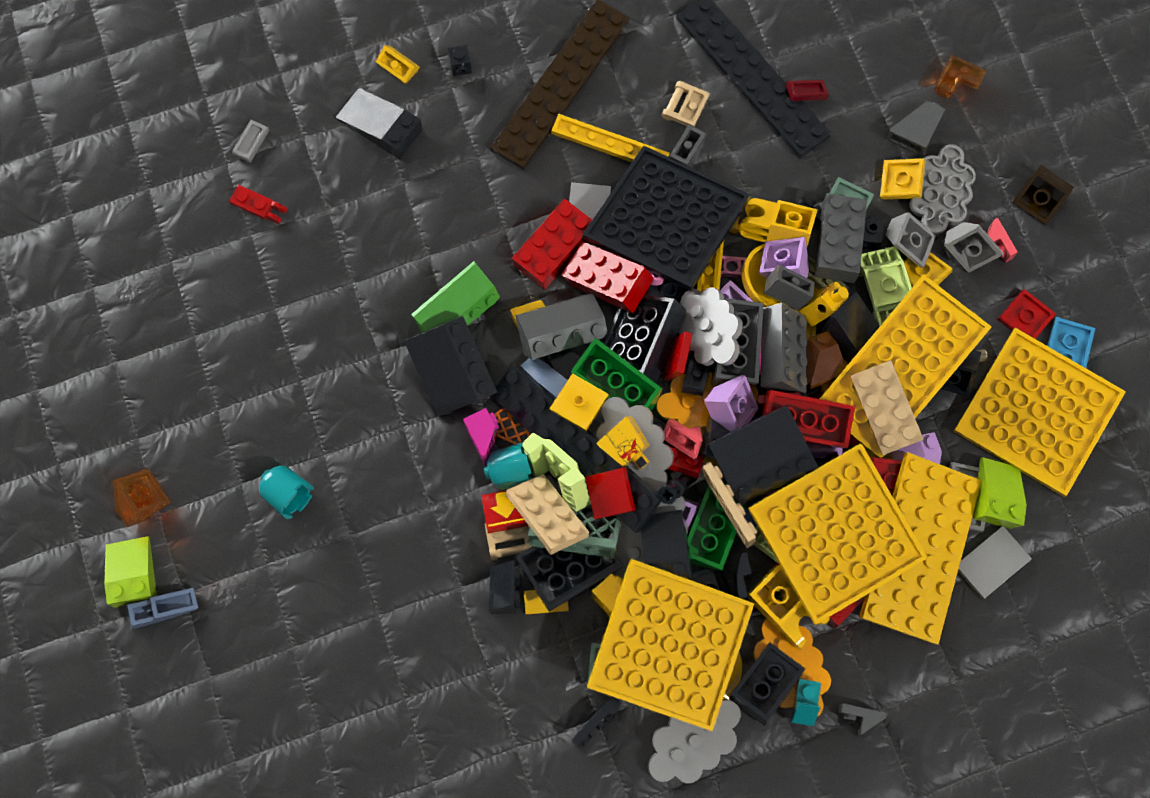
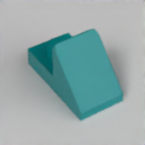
(806, 702)

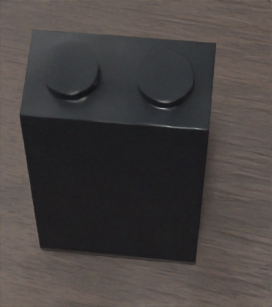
(851, 327)

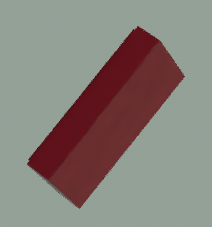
(807, 90)

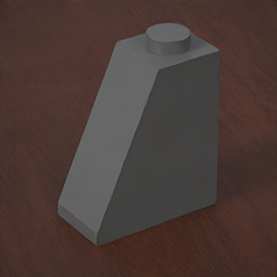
(917, 128)

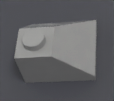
(911, 238)
(971, 246)

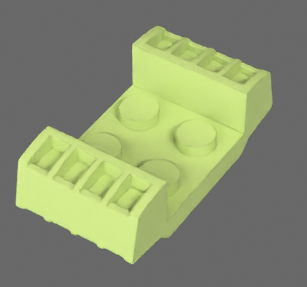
(885, 280)
(547, 456)

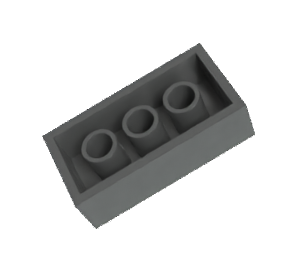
(840, 238)
(783, 349)

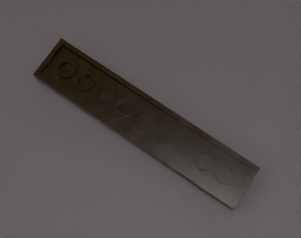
(560, 84)

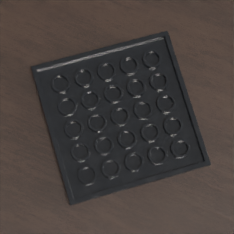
(666, 217)

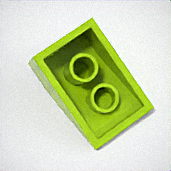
(1001, 495)
(129, 572)

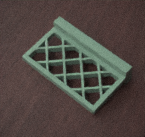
(592, 545)

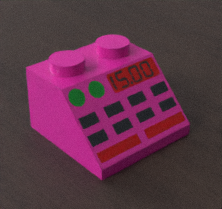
(483, 432)

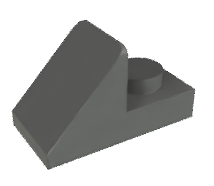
(868, 717)

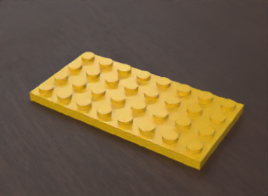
(926, 343)
(939, 512)

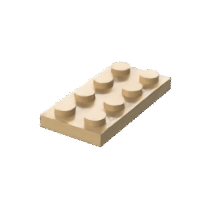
(886, 407)
(734, 511)
(547, 514)

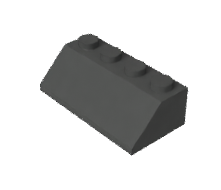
(561, 326)
(749, 345)

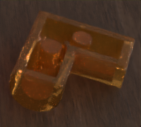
(958, 71)

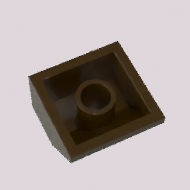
(1043, 194)

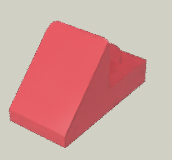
(1002, 240)
(682, 438)

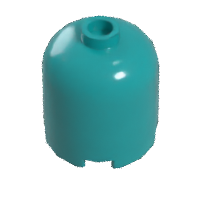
(508, 467)
(285, 490)

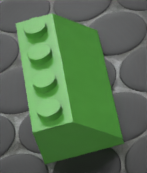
(464, 295)

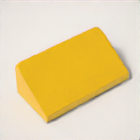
(397, 63)
(534, 605)

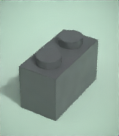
(689, 146)
(789, 287)

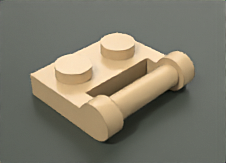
(691, 107)
(507, 536)

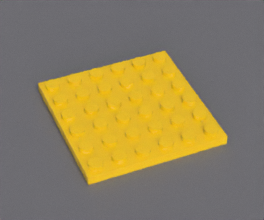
(1039, 412)
(837, 533)
(670, 645)

